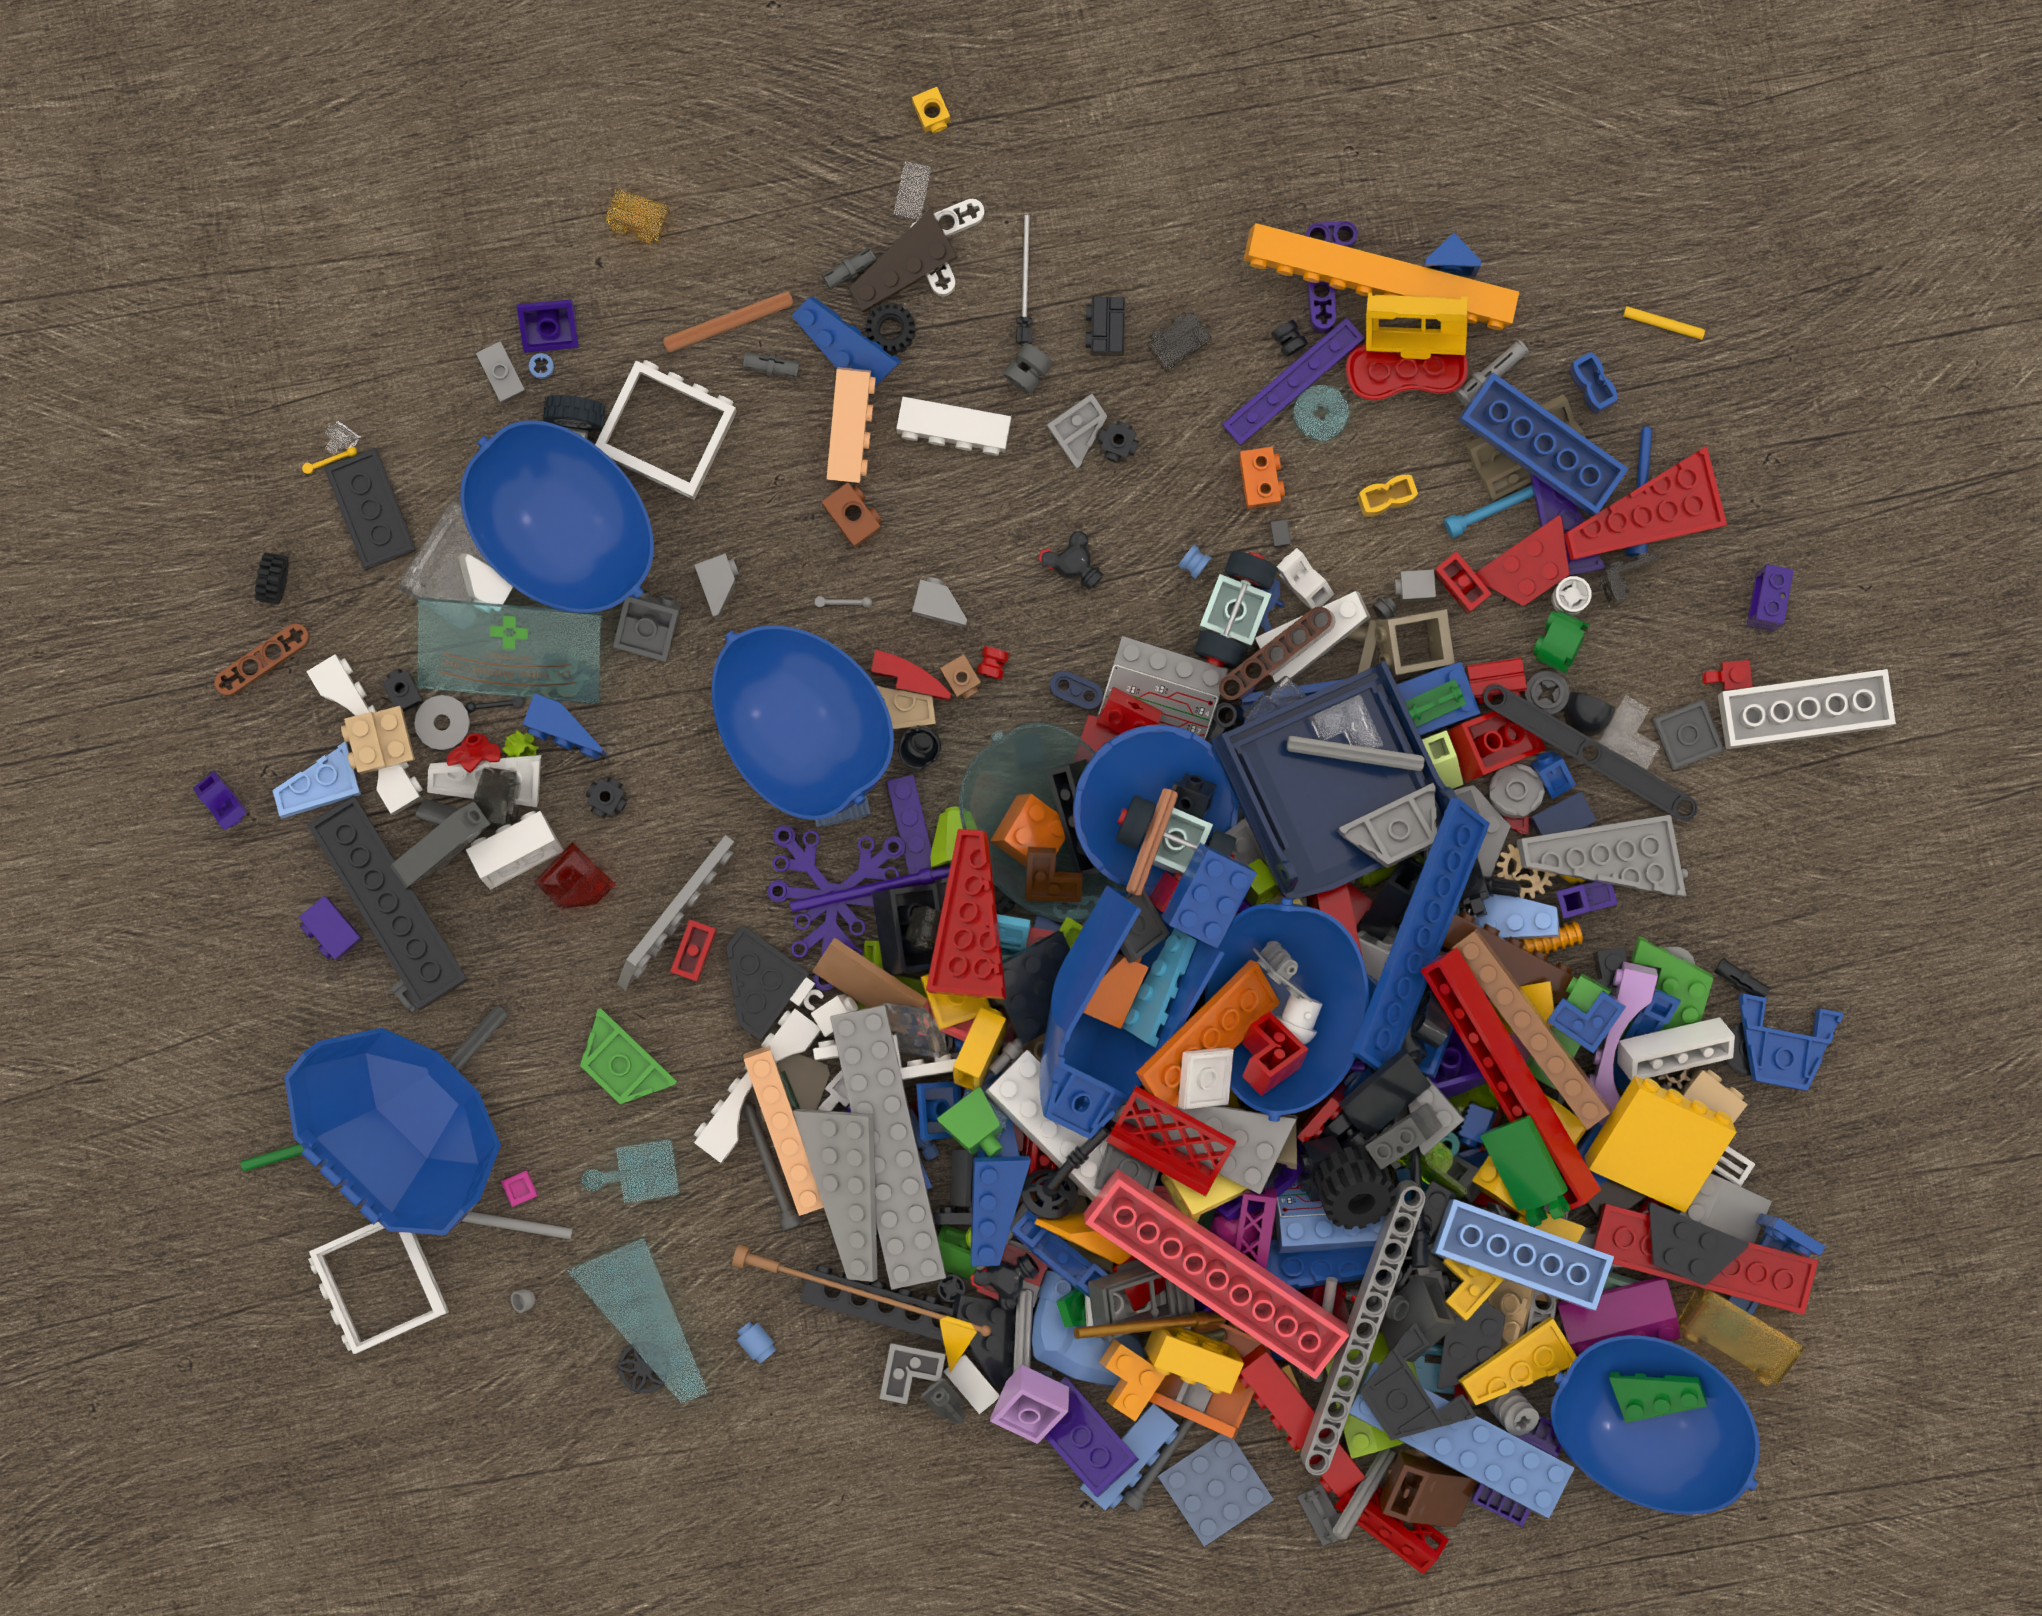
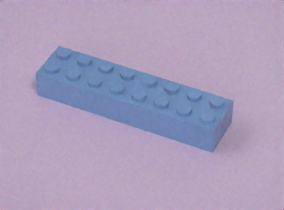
(1485, 1455)

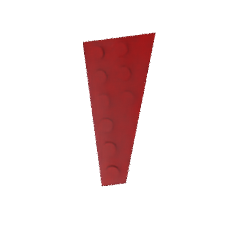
(1667, 507)
(968, 939)

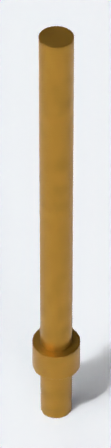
(1196, 1320)

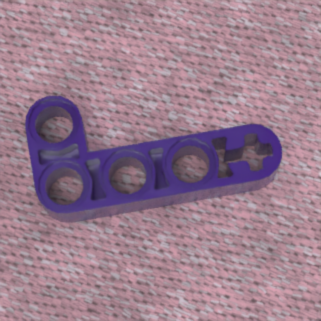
(1329, 231)

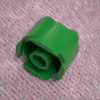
(1561, 641)

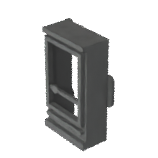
(1129, 1275)

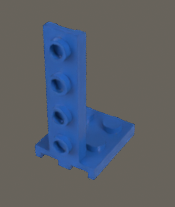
(1782, 1237)

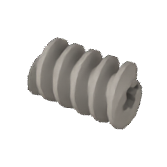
(1514, 1412)

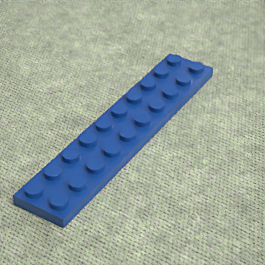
(1420, 934)

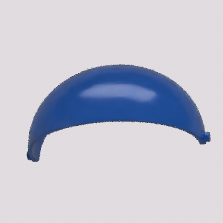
(557, 517)
(800, 720)
(1327, 971)
(1665, 1462)

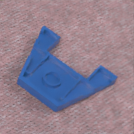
(1784, 1056)

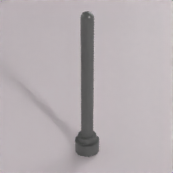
(789, 1216)
(1136, 1495)

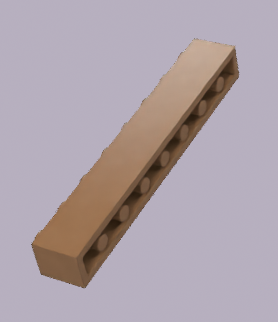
(1533, 1030)

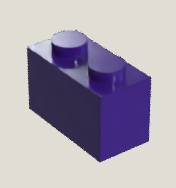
(330, 929)

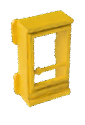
(1417, 342)

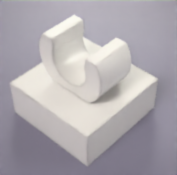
(804, 992)

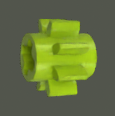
(520, 745)

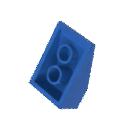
(1431, 680)

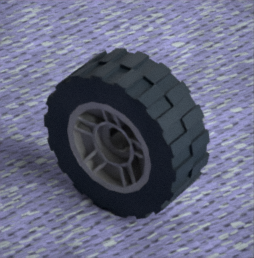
(574, 412)

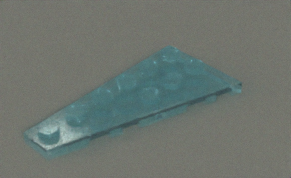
(637, 1304)

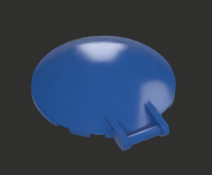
(1142, 765)

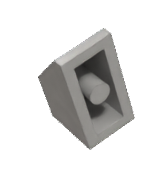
(717, 581)
(937, 603)

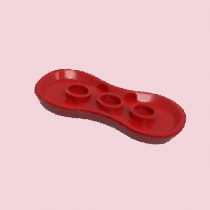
(1383, 374)

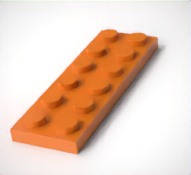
(1216, 1025)

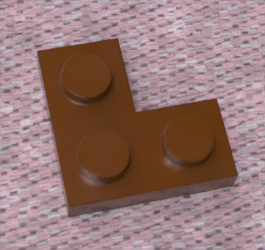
(1045, 883)

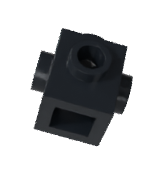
(1115, 452)
(1194, 795)
(614, 805)

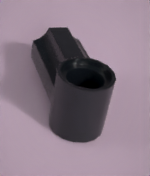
(1220, 724)

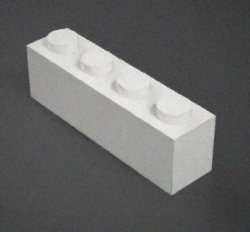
(953, 425)
(1676, 1049)

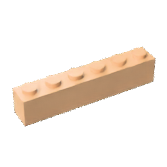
(783, 1128)

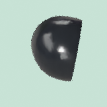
(1587, 714)

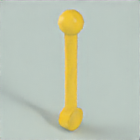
(309, 468)

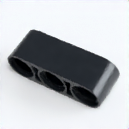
(1430, 1020)

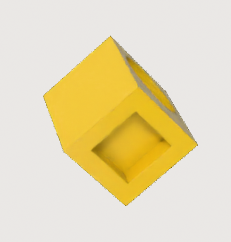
(928, 99)

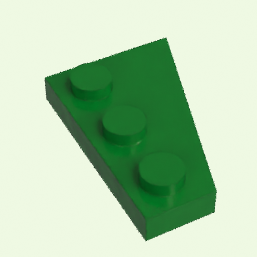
(1653, 1397)

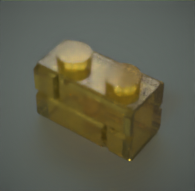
(637, 216)

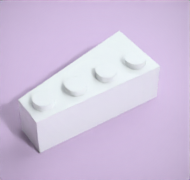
(1349, 615)

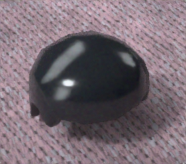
(919, 747)

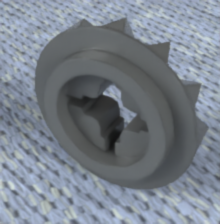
(1548, 680)

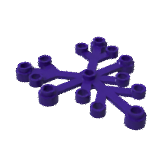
(806, 862)

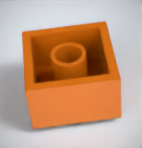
(1027, 825)

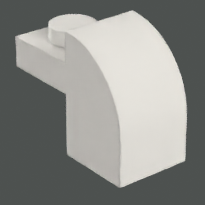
(1304, 580)

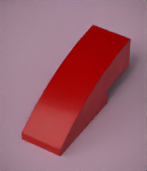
(908, 676)

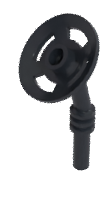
(1053, 1187)

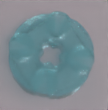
(1311, 425)

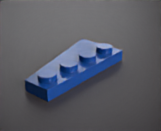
(843, 343)

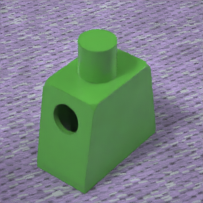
(973, 1124)

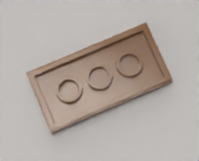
(863, 979)

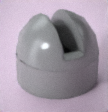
(522, 1300)

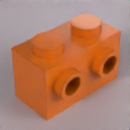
(1260, 477)

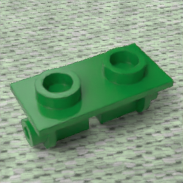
(1435, 703)

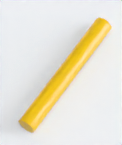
(1664, 323)

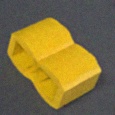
(1394, 494)

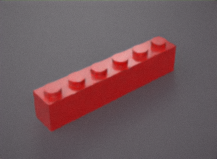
(1295, 1415)

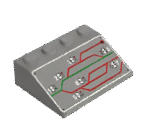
(1169, 681)

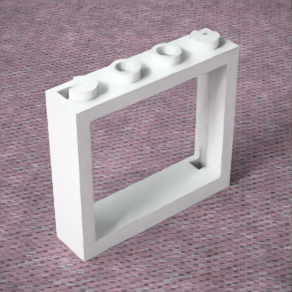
(647, 470)
(340, 1312)

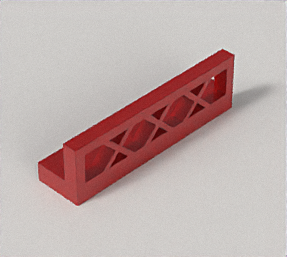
(1391, 1532)

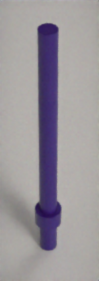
(925, 876)

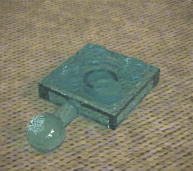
(644, 1172)

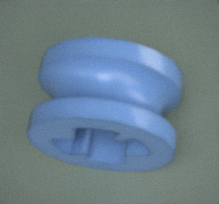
(532, 366)

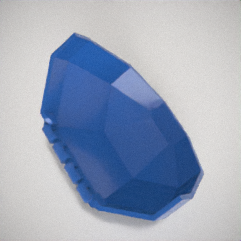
(393, 1129)

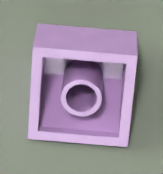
(1030, 1404)

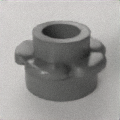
(1385, 608)

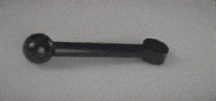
(517, 702)

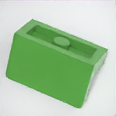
(955, 1252)

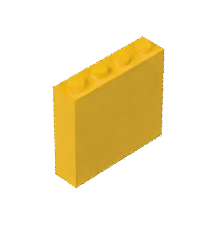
(1660, 1143)

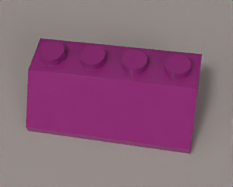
(1627, 1310)

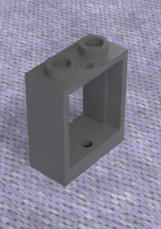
(1403, 1136)

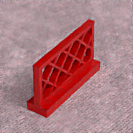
(1162, 1154)

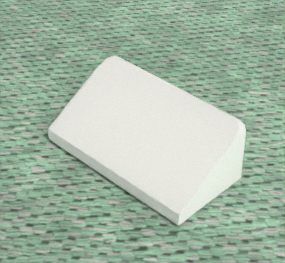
(972, 1384)

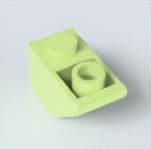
(1444, 759)

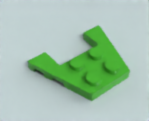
(1677, 979)

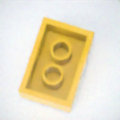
(1195, 1358)

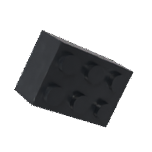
(893, 916)

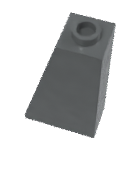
(440, 845)

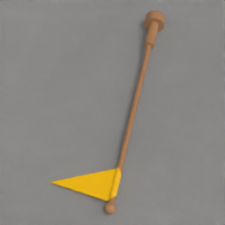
(955, 1332)

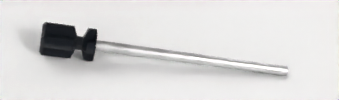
(1023, 333)

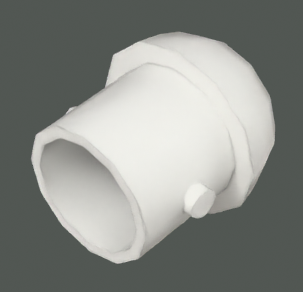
(1300, 1017)

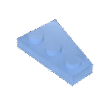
(319, 785)
(1520, 917)

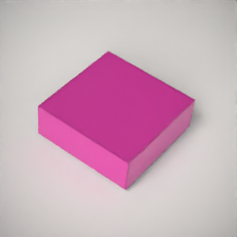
(519, 1188)

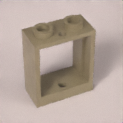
(1438, 636)

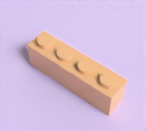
(849, 424)

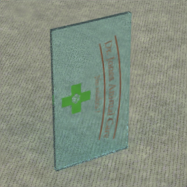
(508, 650)

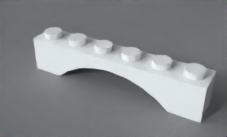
(335, 684)
(722, 1131)

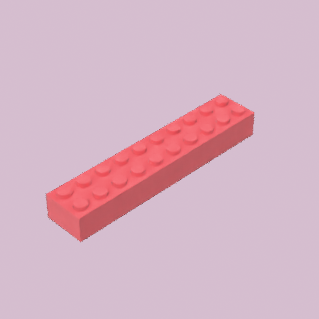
(1216, 1273)

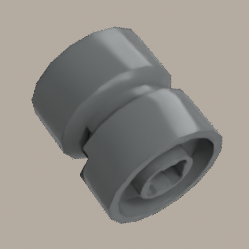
(1036, 363)

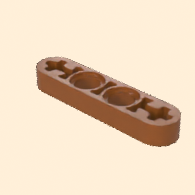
(264, 663)

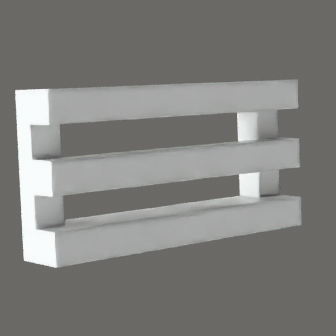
(1744, 1173)

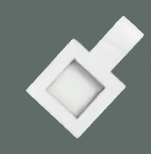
(838, 1093)

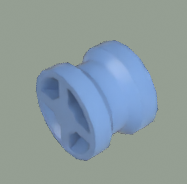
(1194, 561)

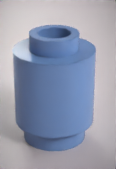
(756, 1342)

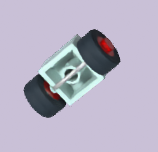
(1235, 610)
(1180, 837)

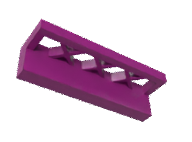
(1264, 1227)

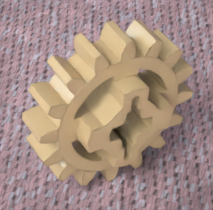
(1533, 880)

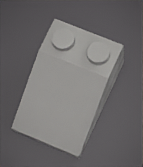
(1728, 1208)

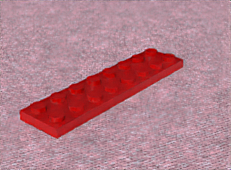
(1754, 1275)

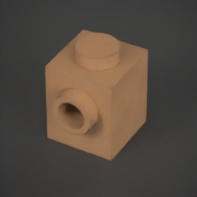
(961, 678)

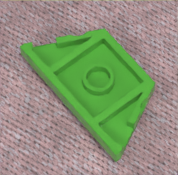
(621, 1062)

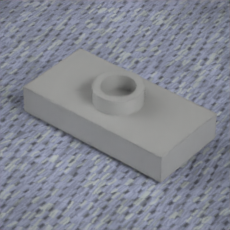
(500, 372)

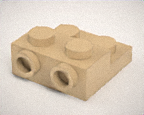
(377, 740)

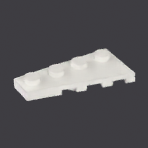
(458, 782)

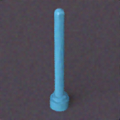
(1457, 524)

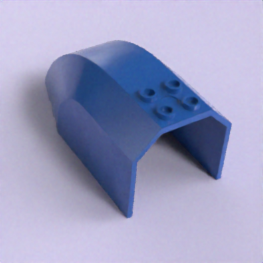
(1085, 1061)

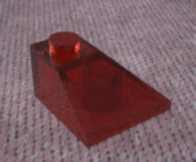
(574, 880)

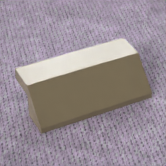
(1500, 473)

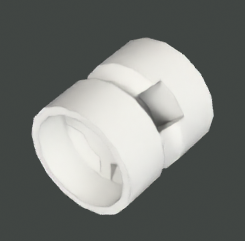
(1571, 595)

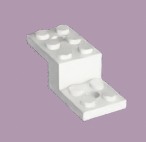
(914, 1068)

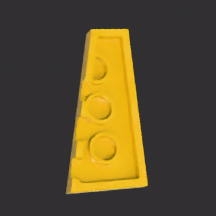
(1532, 1356)

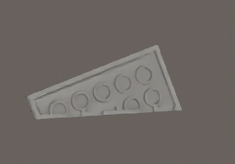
(1623, 854)
(670, 919)
(1256, 1146)
(844, 1171)

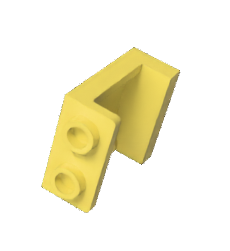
(1194, 1203)

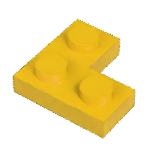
(1473, 1290)

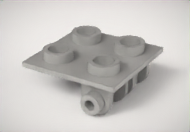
(1280, 967)

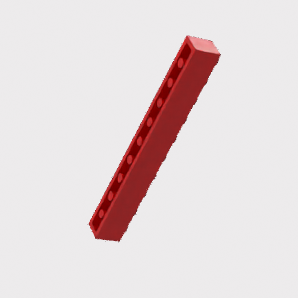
(1505, 1068)

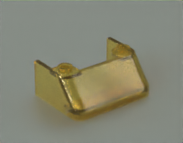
(1739, 1336)

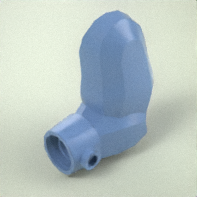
(1060, 1349)

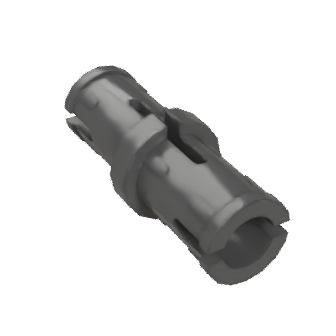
(849, 268)
(771, 365)

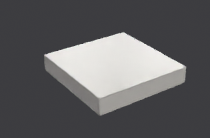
(1205, 1078)

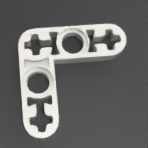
(968, 222)

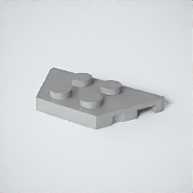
(1396, 828)
(1495, 834)

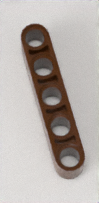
(1264, 659)

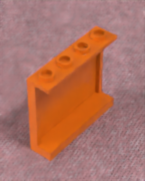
(1225, 1410)

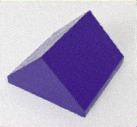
(548, 325)

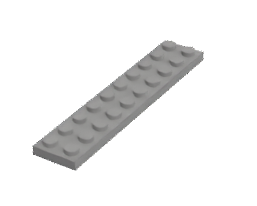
(901, 1193)

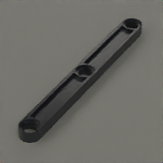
(1606, 761)

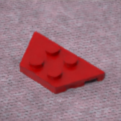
(1530, 565)

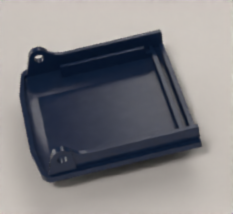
(1303, 799)

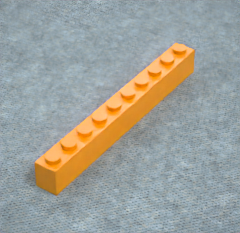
(1374, 273)

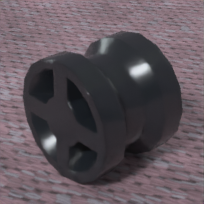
(949, 1291)

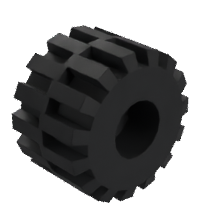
(1354, 1188)

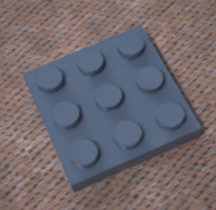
(1215, 1488)

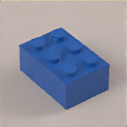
(1208, 895)

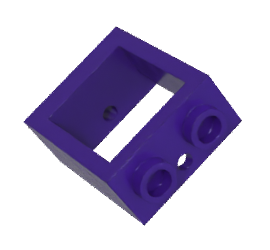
(1766, 607)

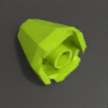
(945, 838)

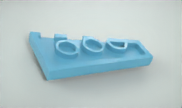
(1159, 986)

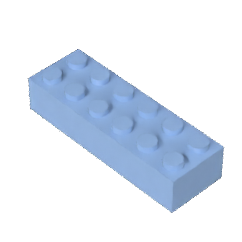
(1522, 1254)

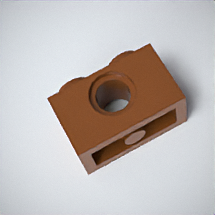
(855, 531)

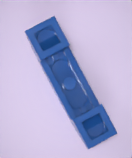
(1646, 1021)
(1057, 1253)

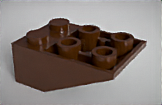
(1425, 1492)

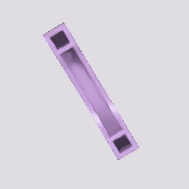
(1635, 991)

